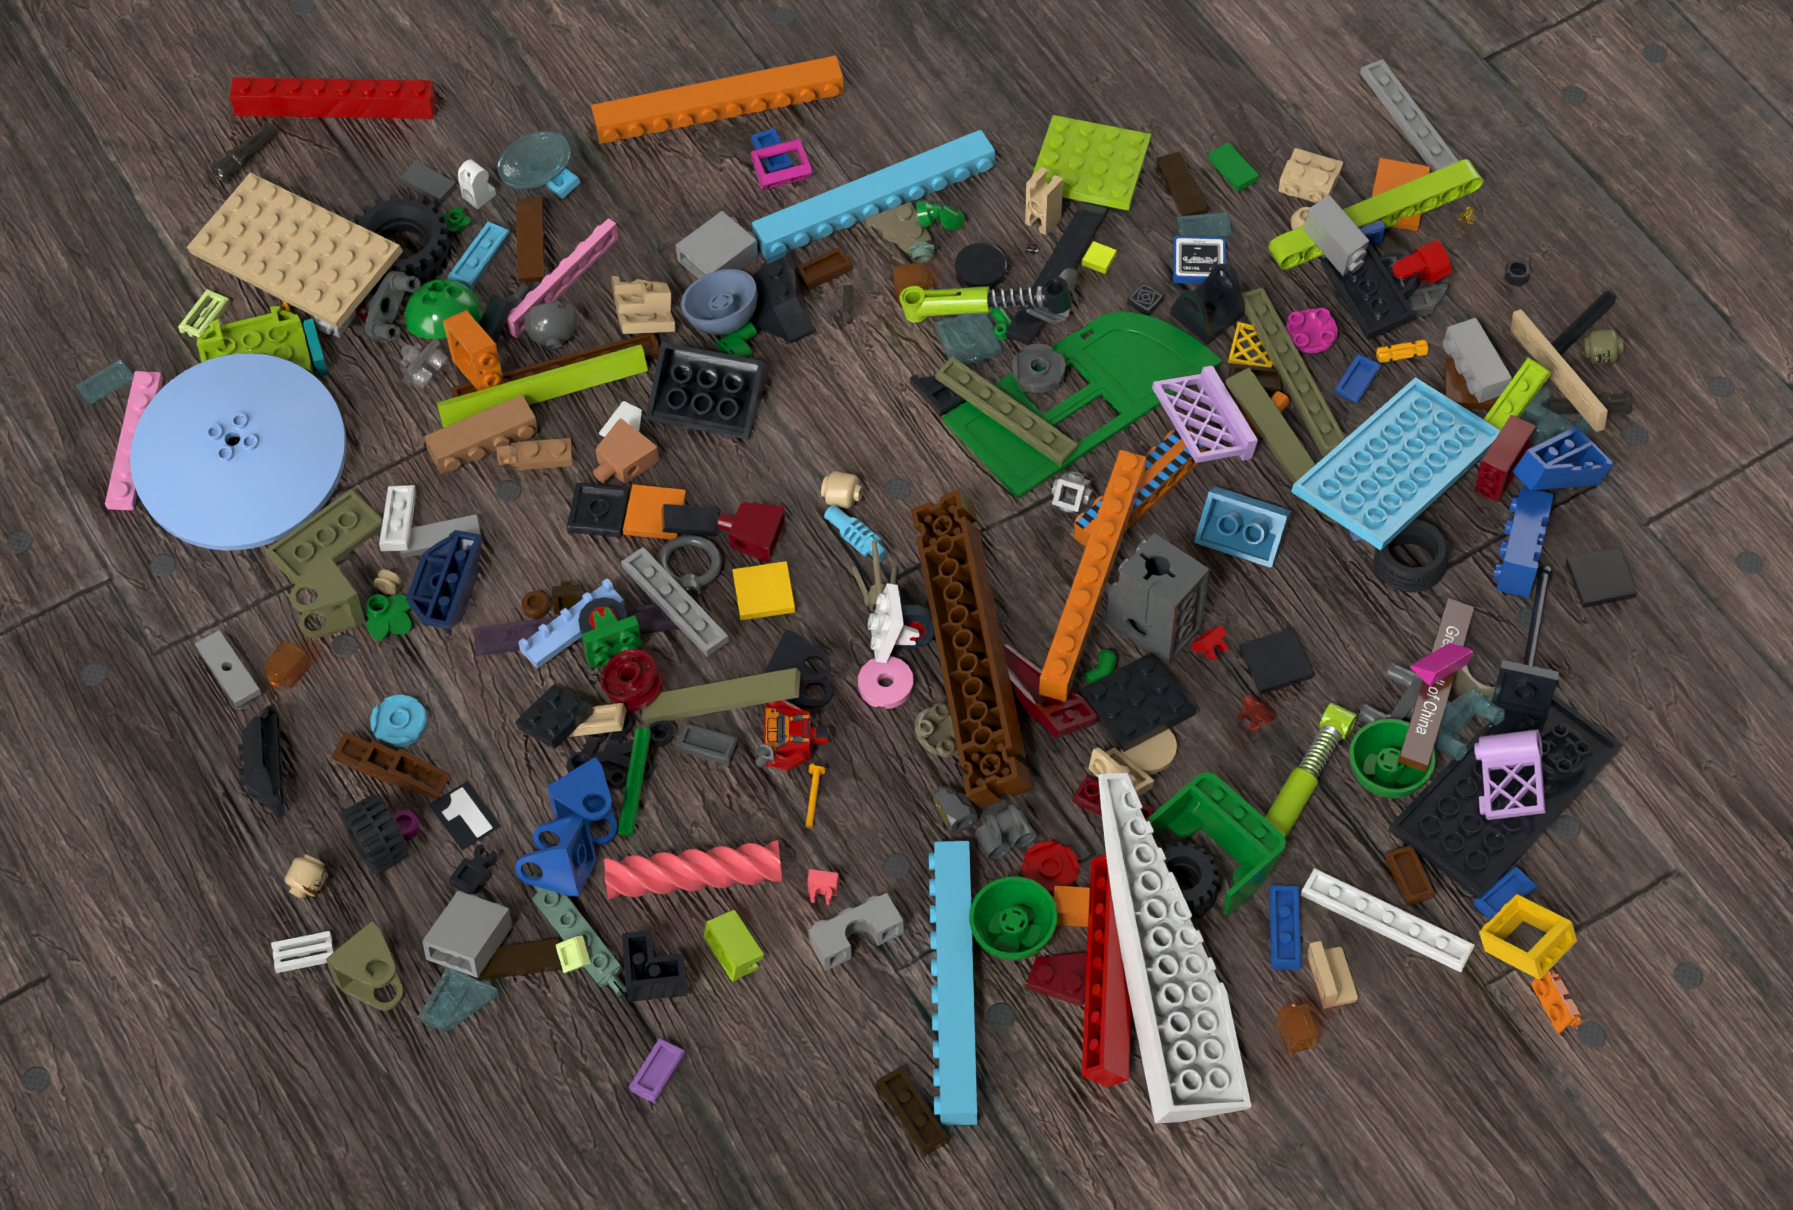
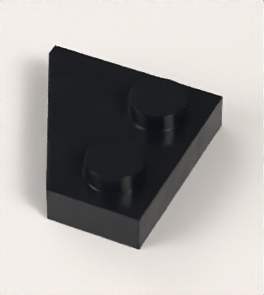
(936, 394)

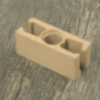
(1043, 201)

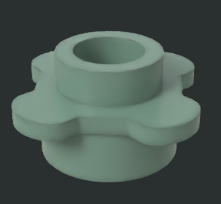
(921, 252)

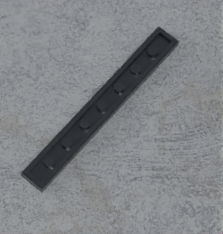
(1065, 256)

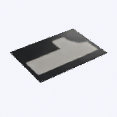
(464, 815)

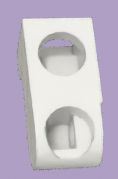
(474, 182)

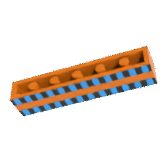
(1163, 470)

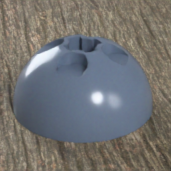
(720, 301)

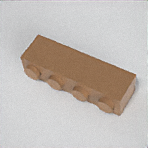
(481, 434)

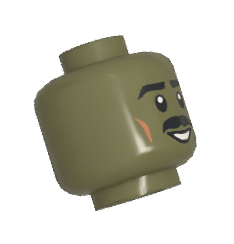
(1603, 346)

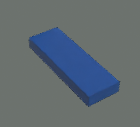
(1284, 927)

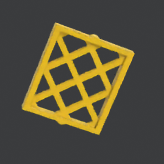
(1250, 361)

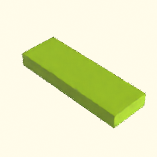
(1518, 393)

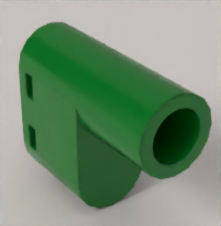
(736, 343)

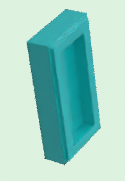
(315, 347)

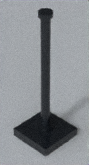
(1523, 686)

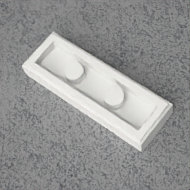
(397, 518)

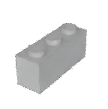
(1476, 360)

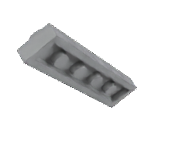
(675, 601)

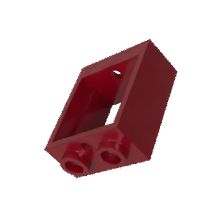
(1502, 458)

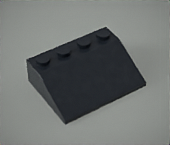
(706, 390)

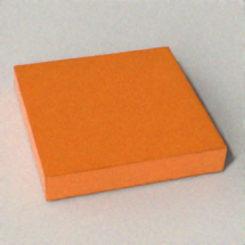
(645, 513)

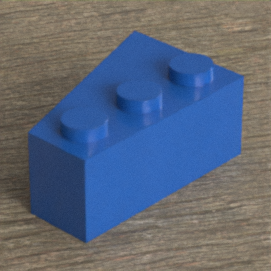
(1563, 463)

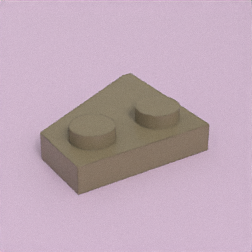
(900, 226)

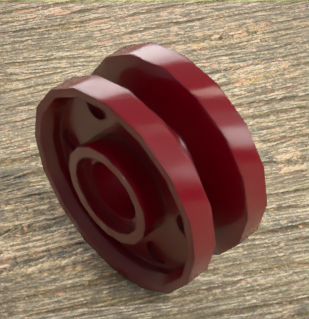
(632, 679)

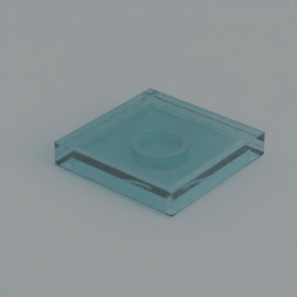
(968, 338)

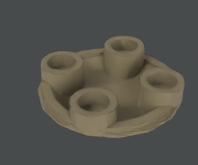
(936, 731)

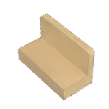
(1331, 975)

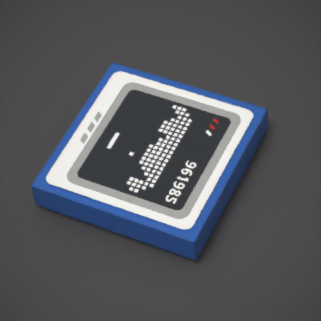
(1196, 258)

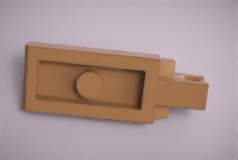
(537, 454)

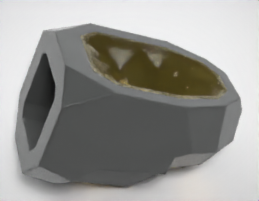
(954, 809)

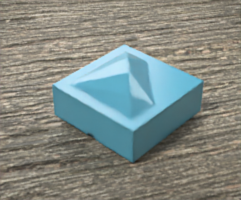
(563, 184)

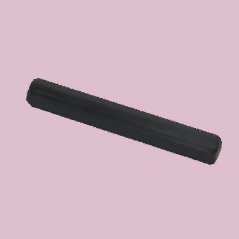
(1583, 322)

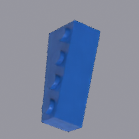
(1524, 542)

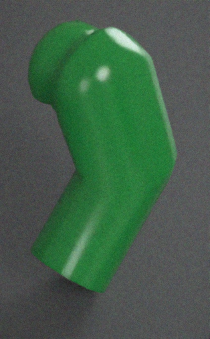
(1003, 322)
(1105, 666)

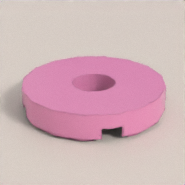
(889, 696)

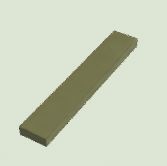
(1006, 411)
(1270, 425)
(723, 696)

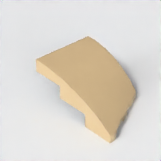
(643, 306)

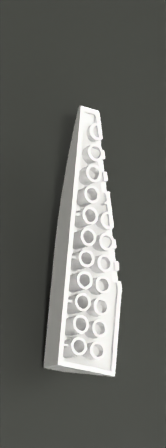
(1171, 983)

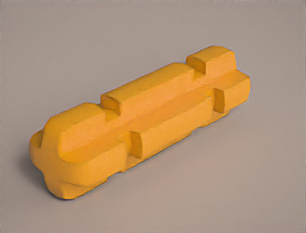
(1401, 351)

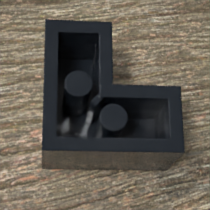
(648, 975)

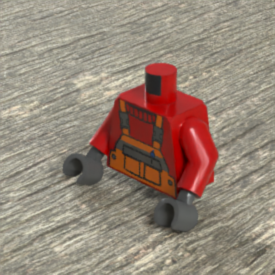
(788, 736)

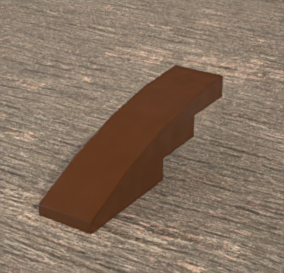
(530, 239)
(391, 766)

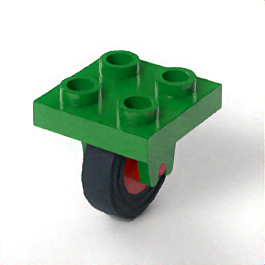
(607, 631)

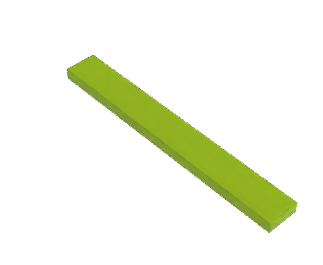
(547, 384)

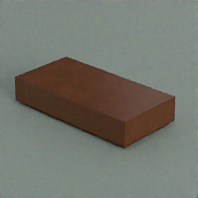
(824, 268)
(1409, 875)

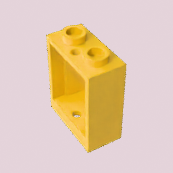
(1547, 951)

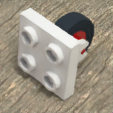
(898, 625)

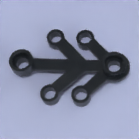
(615, 752)

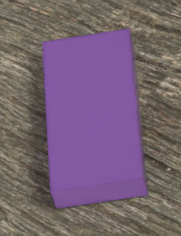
(657, 1070)

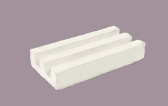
(302, 947)

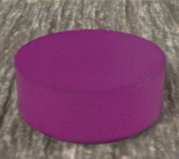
(407, 823)

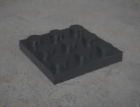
(1137, 702)

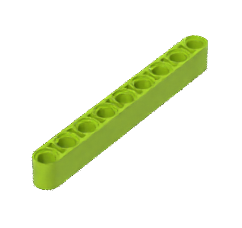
(1405, 200)

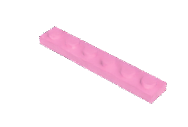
(565, 274)
(121, 489)

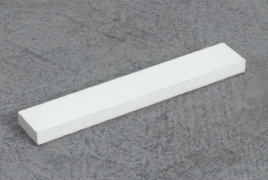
(1387, 920)

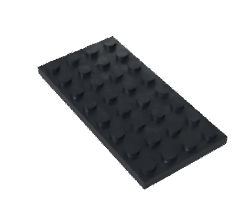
(1446, 816)

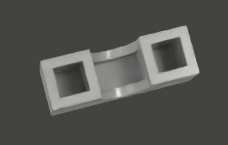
(875, 917)

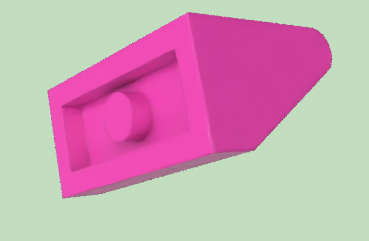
(785, 176)

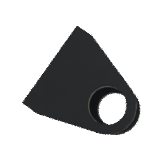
(1212, 294)
(793, 653)

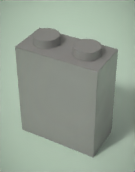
(1336, 235)
(717, 246)
(467, 933)

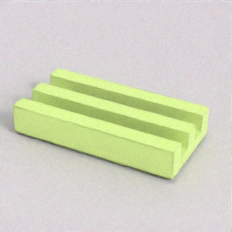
(209, 314)

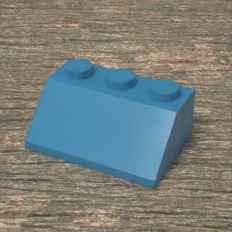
(1242, 526)

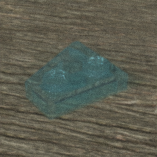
(455, 1000)

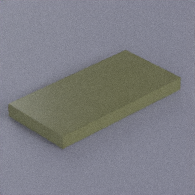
(329, 532)

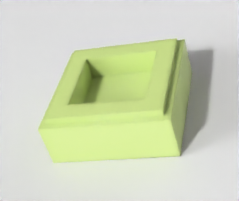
(573, 954)

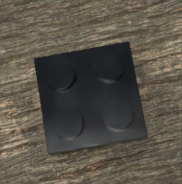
(554, 716)

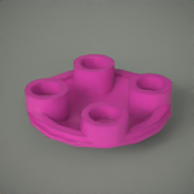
(1312, 330)

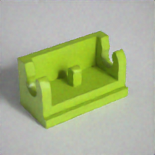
(732, 945)

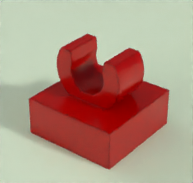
(1208, 640)

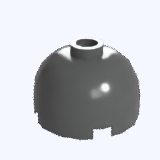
(550, 324)

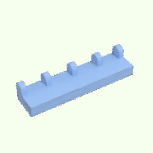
(564, 629)

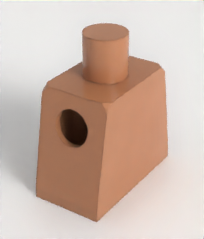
(624, 453)

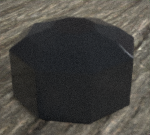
(1517, 272)

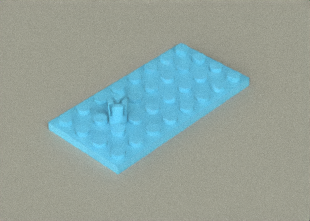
(1396, 463)

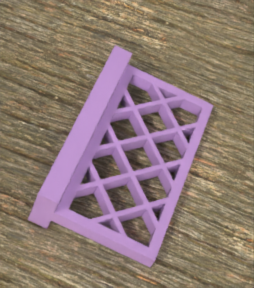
(1222, 411)

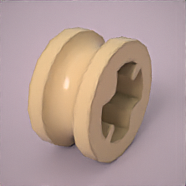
(387, 582)

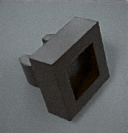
(565, 596)

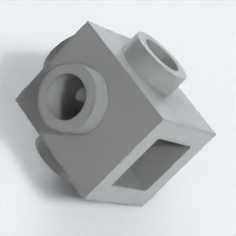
(1065, 498)

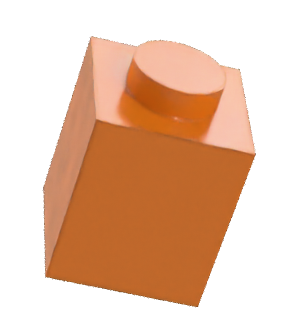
(1072, 905)

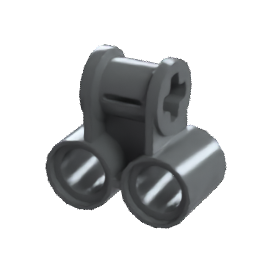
(1004, 831)

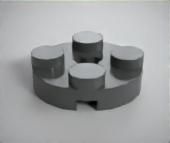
(1042, 381)

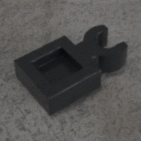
(473, 874)

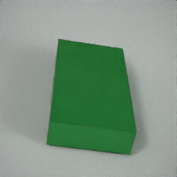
(1233, 167)

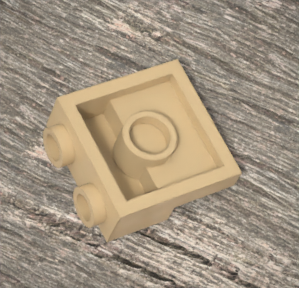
(1309, 176)

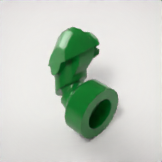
(950, 217)

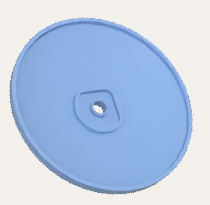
(247, 491)

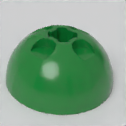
(437, 302)
(1375, 760)
(1017, 906)

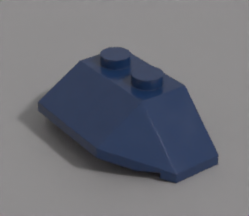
(445, 580)

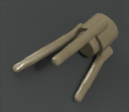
(871, 598)

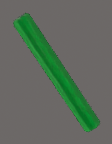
(634, 782)

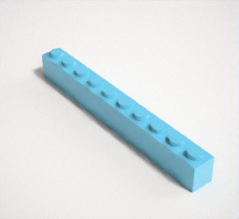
(874, 194)
(954, 984)

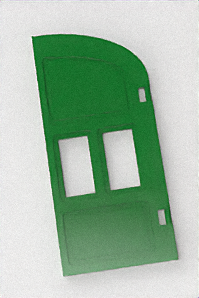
(1118, 362)

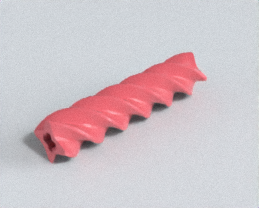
(693, 870)

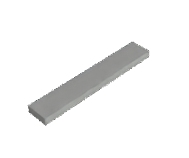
(1408, 115)

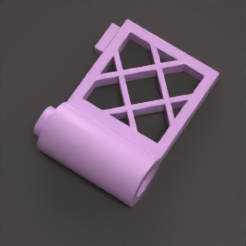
(1507, 752)

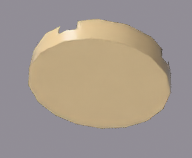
(1154, 753)

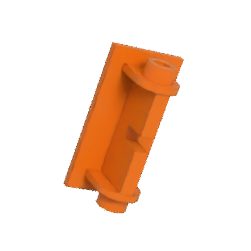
(1551, 994)

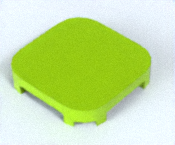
(271, 334)

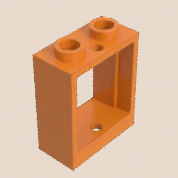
(475, 352)

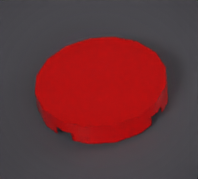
(1051, 865)

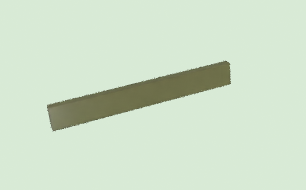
(1292, 371)

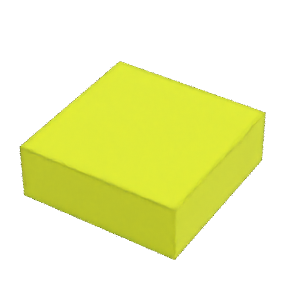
(1099, 257)

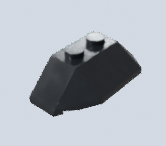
(780, 299)
(263, 760)

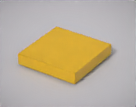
(763, 590)

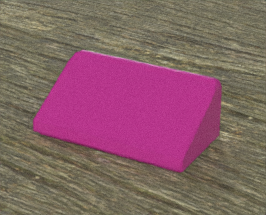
(1442, 663)

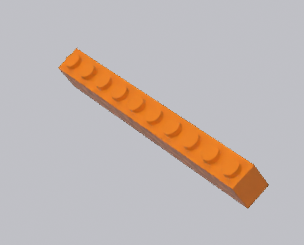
(717, 99)
(1092, 576)

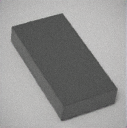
(428, 182)
(707, 744)

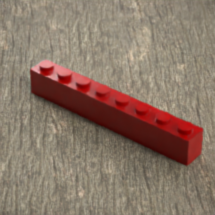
(333, 98)
(1106, 990)

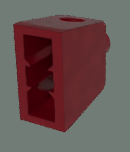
(754, 529)

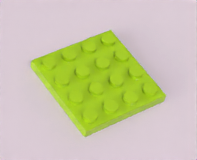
(1094, 160)

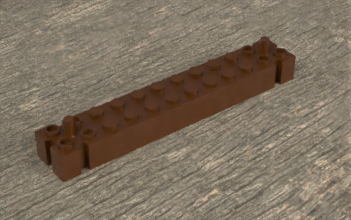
(971, 650)

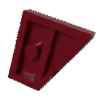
(1060, 977)

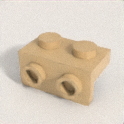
(1116, 762)

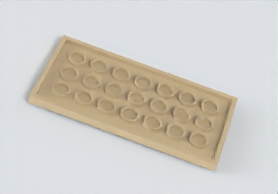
(295, 250)

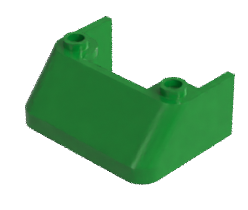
(1232, 824)

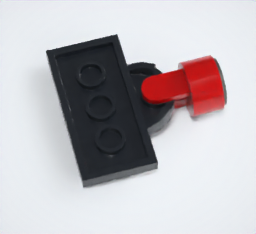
(1380, 287)

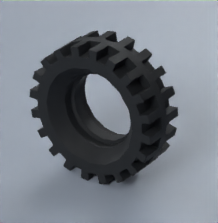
(412, 217)

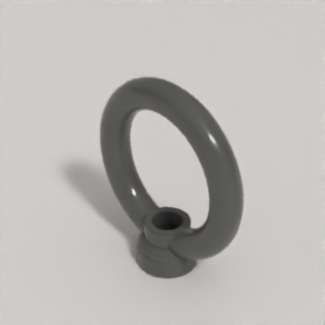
(690, 582)

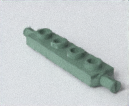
(569, 924)

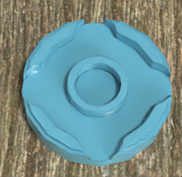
(398, 721)

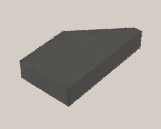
(1426, 300)

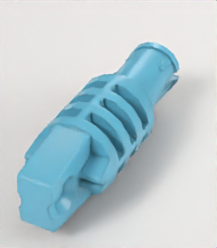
(854, 532)

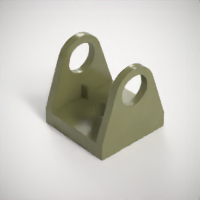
(335, 600)
(364, 966)

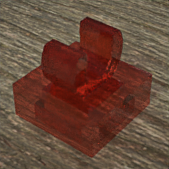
(1257, 711)

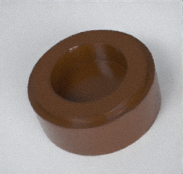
(535, 605)

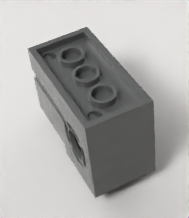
(1159, 598)

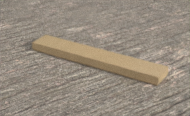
(1562, 373)

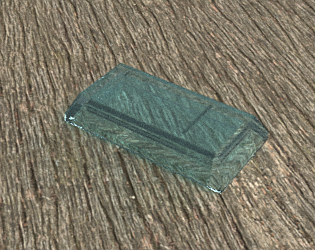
(1204, 225)
(104, 382)

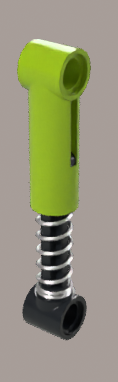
(921, 303)

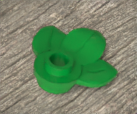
(390, 618)

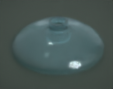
(534, 160)

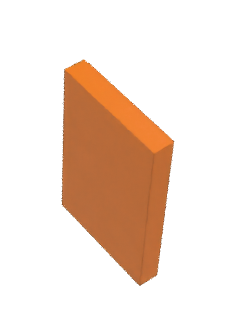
(1394, 174)

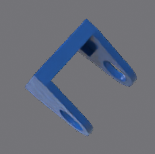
(586, 794)
(564, 865)

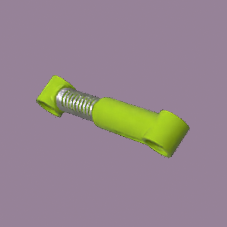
(1298, 788)

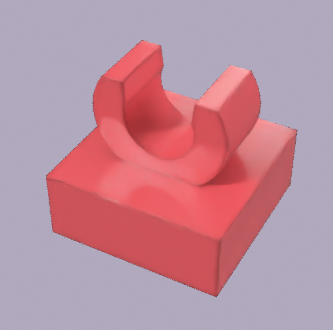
(823, 883)

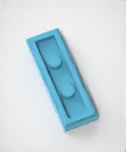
(480, 255)

